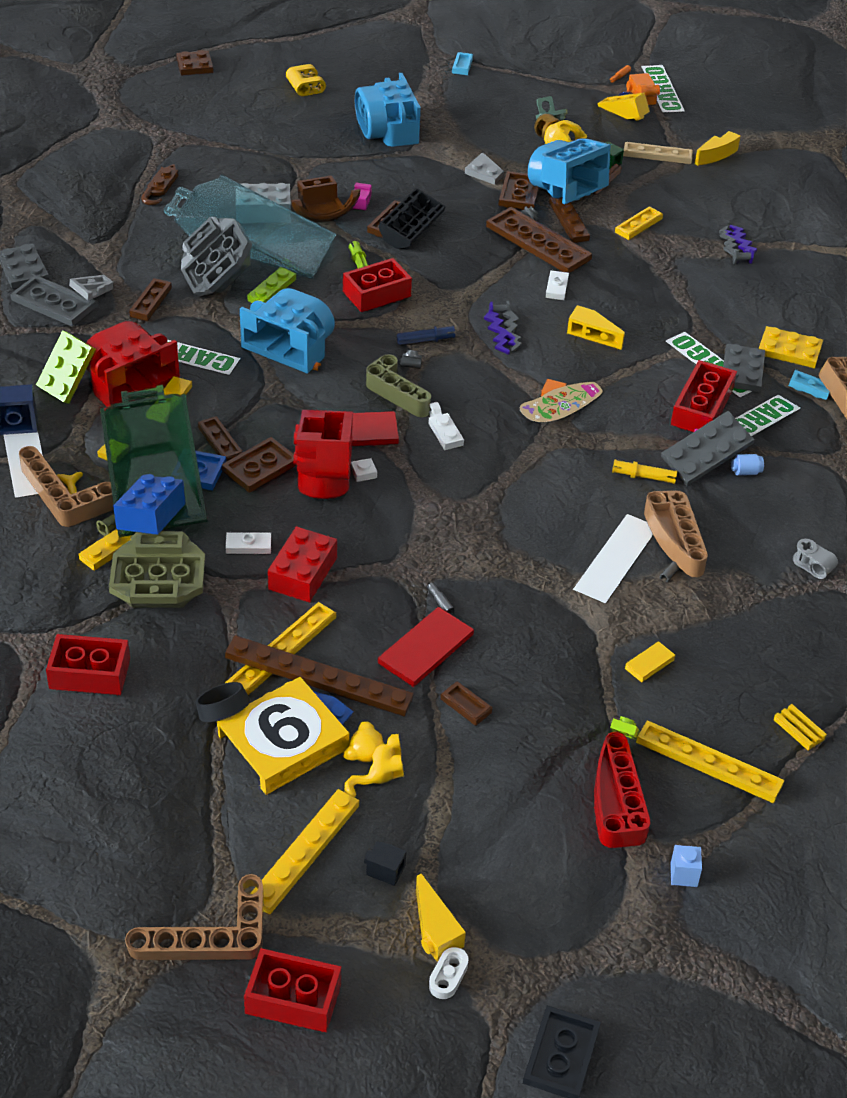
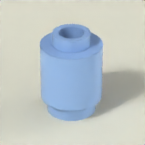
(747, 464)

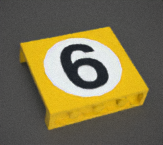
(285, 734)

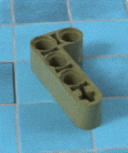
(384, 381)

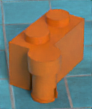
(643, 84)

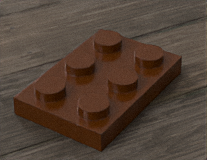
(518, 191)
(259, 464)

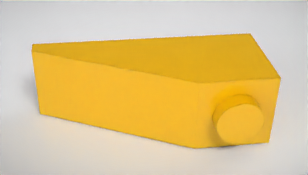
(627, 106)
(594, 327)
(437, 923)

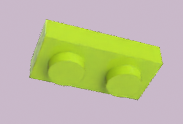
(626, 727)

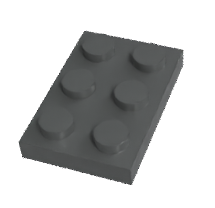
(22, 264)
(747, 363)

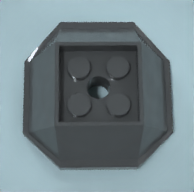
(215, 255)

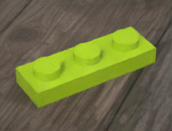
(272, 285)

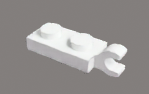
(444, 428)

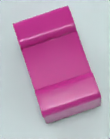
(365, 196)

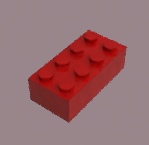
(703, 396)

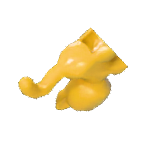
(368, 746)

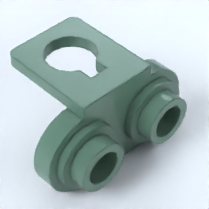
(559, 114)

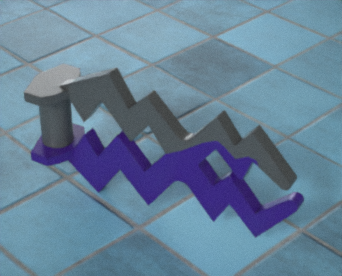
(736, 237)
(492, 316)

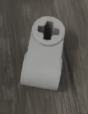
(814, 560)

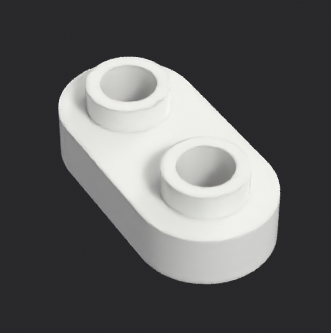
(448, 975)

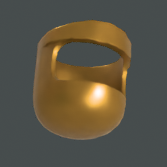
(543, 122)

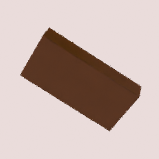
(466, 703)

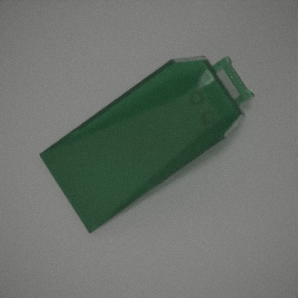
(154, 440)

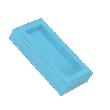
(462, 63)

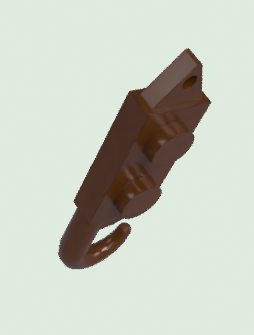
(160, 184)

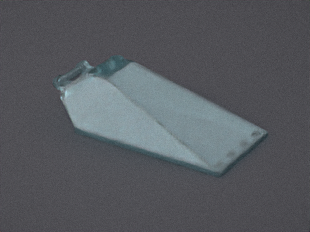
(275, 232)

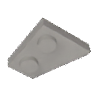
(484, 169)
(91, 286)

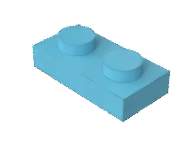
(809, 384)

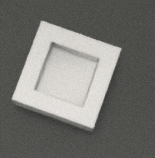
(364, 469)

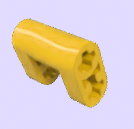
(301, 81)

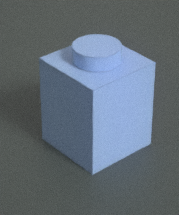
(686, 866)

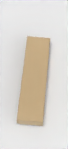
(657, 152)

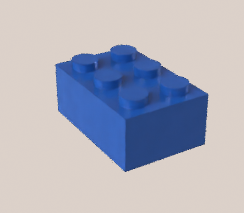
(149, 504)

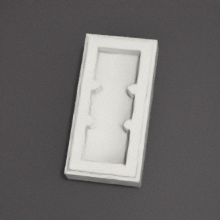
(557, 285)
(248, 543)

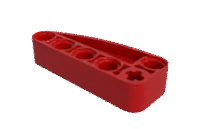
(618, 797)

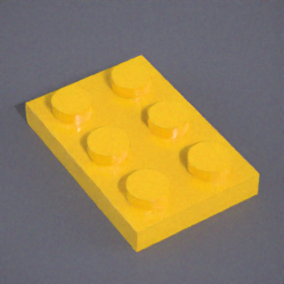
(791, 346)

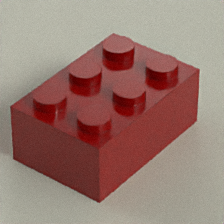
(377, 284)
(302, 564)
(88, 664)
(293, 990)

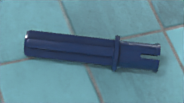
(425, 335)

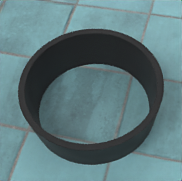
(222, 702)

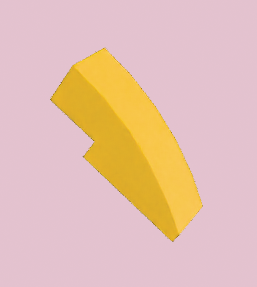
(717, 148)

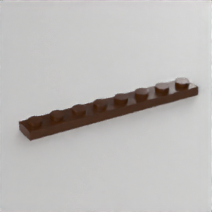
(319, 675)

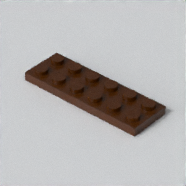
(539, 240)

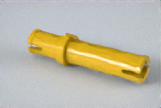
(635, 469)

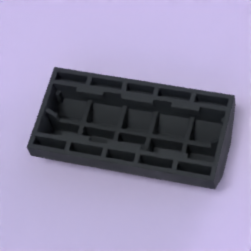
(410, 219)

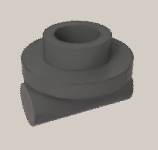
(530, 212)
(411, 359)

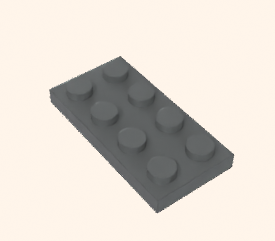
(53, 300)
(707, 448)

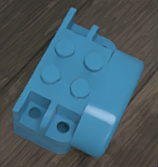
(389, 112)
(570, 168)
(288, 328)

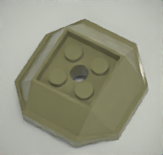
(157, 570)

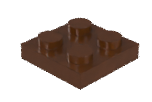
(194, 62)

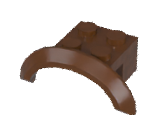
(319, 200)

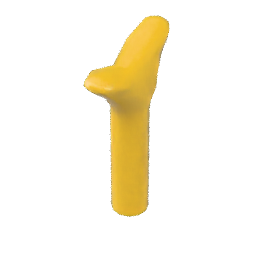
(70, 481)

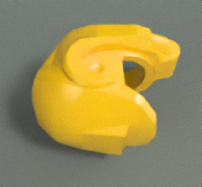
(560, 131)

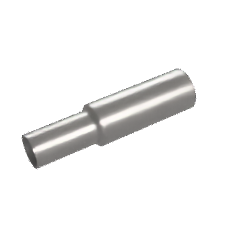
(441, 599)

